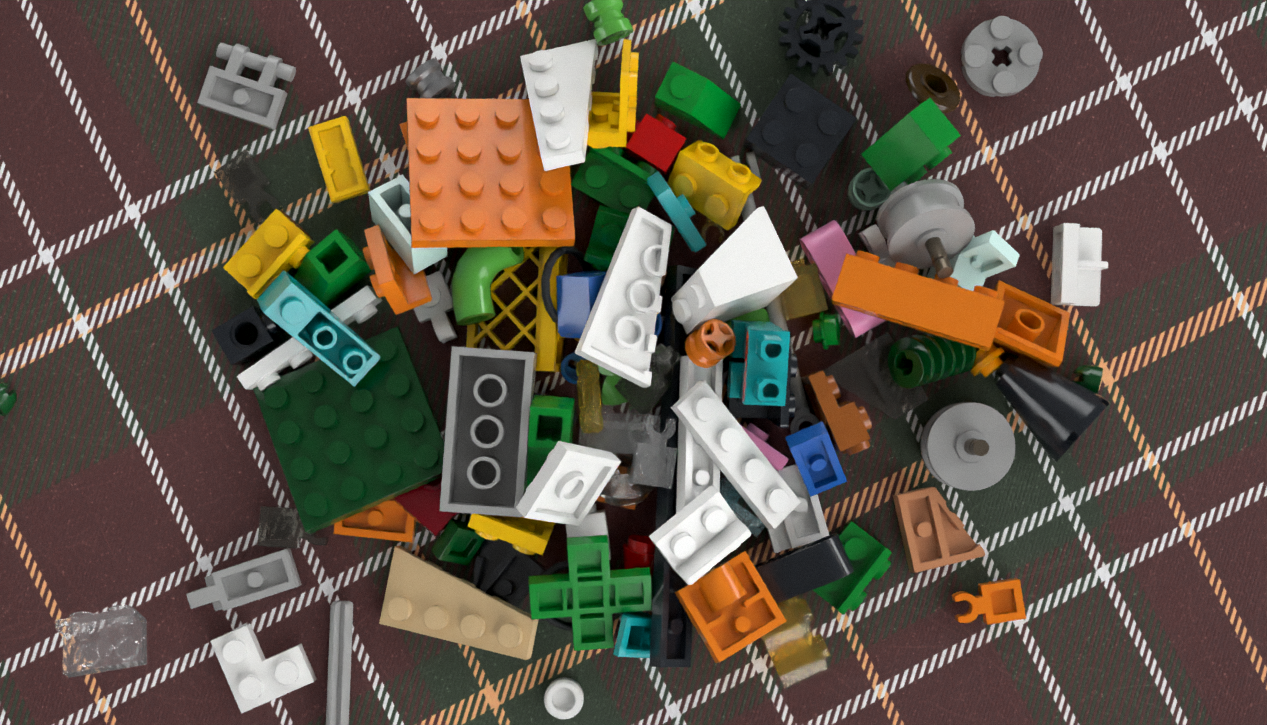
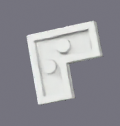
(254, 677)

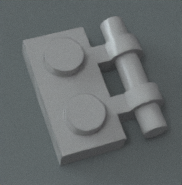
(244, 97)

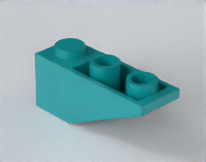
(317, 328)

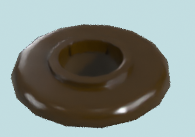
(931, 82)

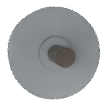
(926, 225)
(968, 446)

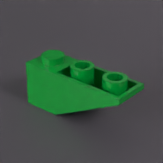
(548, 423)

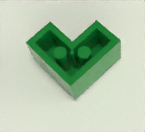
(910, 144)

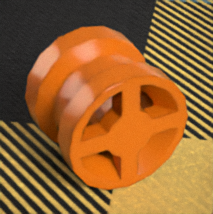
(712, 334)

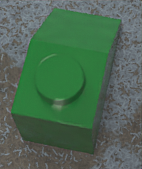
(696, 101)

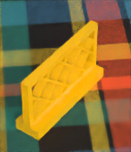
(547, 341)

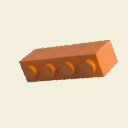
(918, 301)

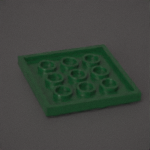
(350, 443)

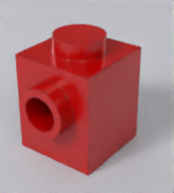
(655, 142)

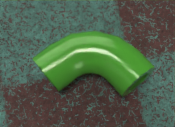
(474, 278)

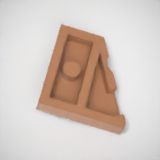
(931, 531)

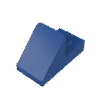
(816, 458)

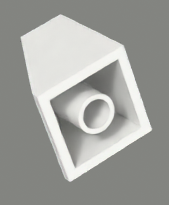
(737, 277)

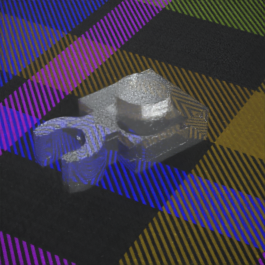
(654, 462)

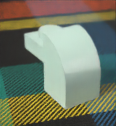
(981, 259)

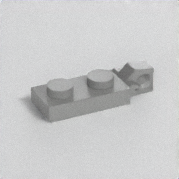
(248, 581)

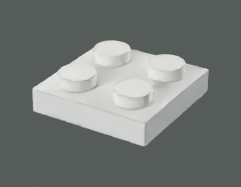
(568, 484)

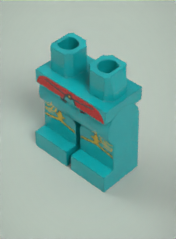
(764, 372)

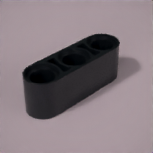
(805, 568)

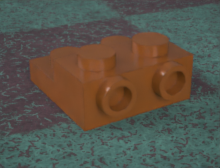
(843, 421)

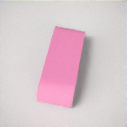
(828, 249)

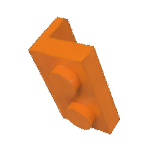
(392, 275)

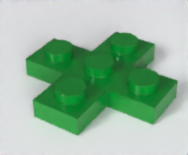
(590, 592)

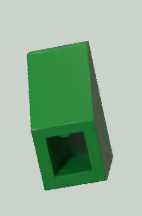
(332, 267)

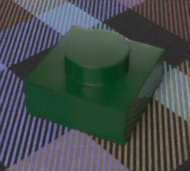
(457, 543)

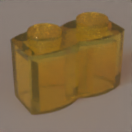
(793, 646)

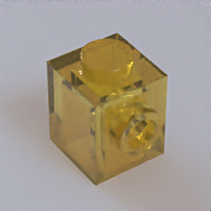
(805, 294)

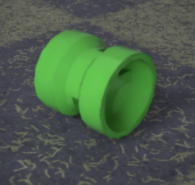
(608, 21)

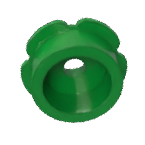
(826, 330)

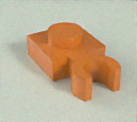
(996, 601)

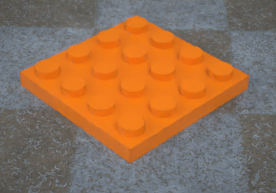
(483, 177)

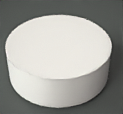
(564, 698)

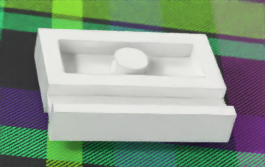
(805, 522)

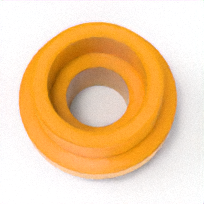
(987, 361)

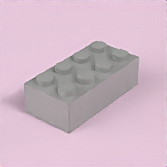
(487, 431)

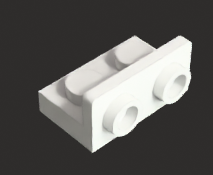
(700, 535)

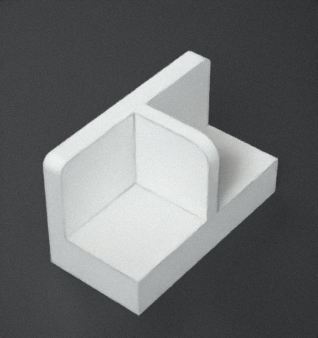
(1076, 265)

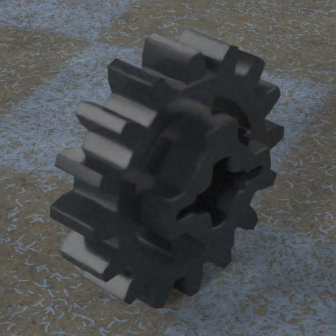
(823, 49)

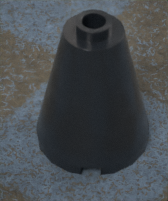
(1048, 403)

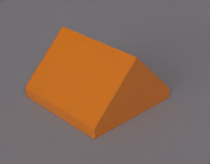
(1031, 327)

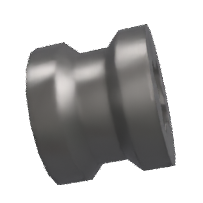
(430, 80)

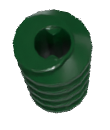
(928, 359)

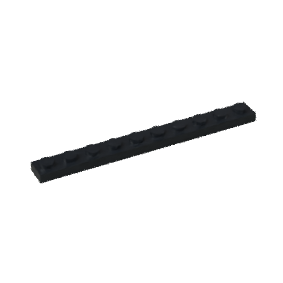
(670, 623)

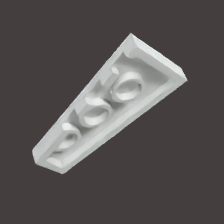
(560, 100)
(625, 311)

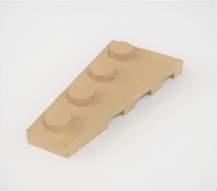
(442, 606)

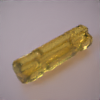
(589, 397)

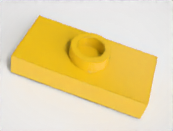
(339, 159)

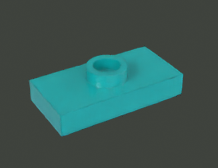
(678, 210)

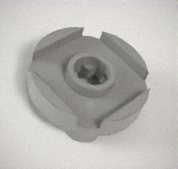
(1016, 41)

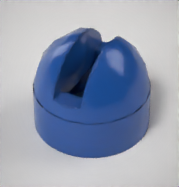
(568, 370)

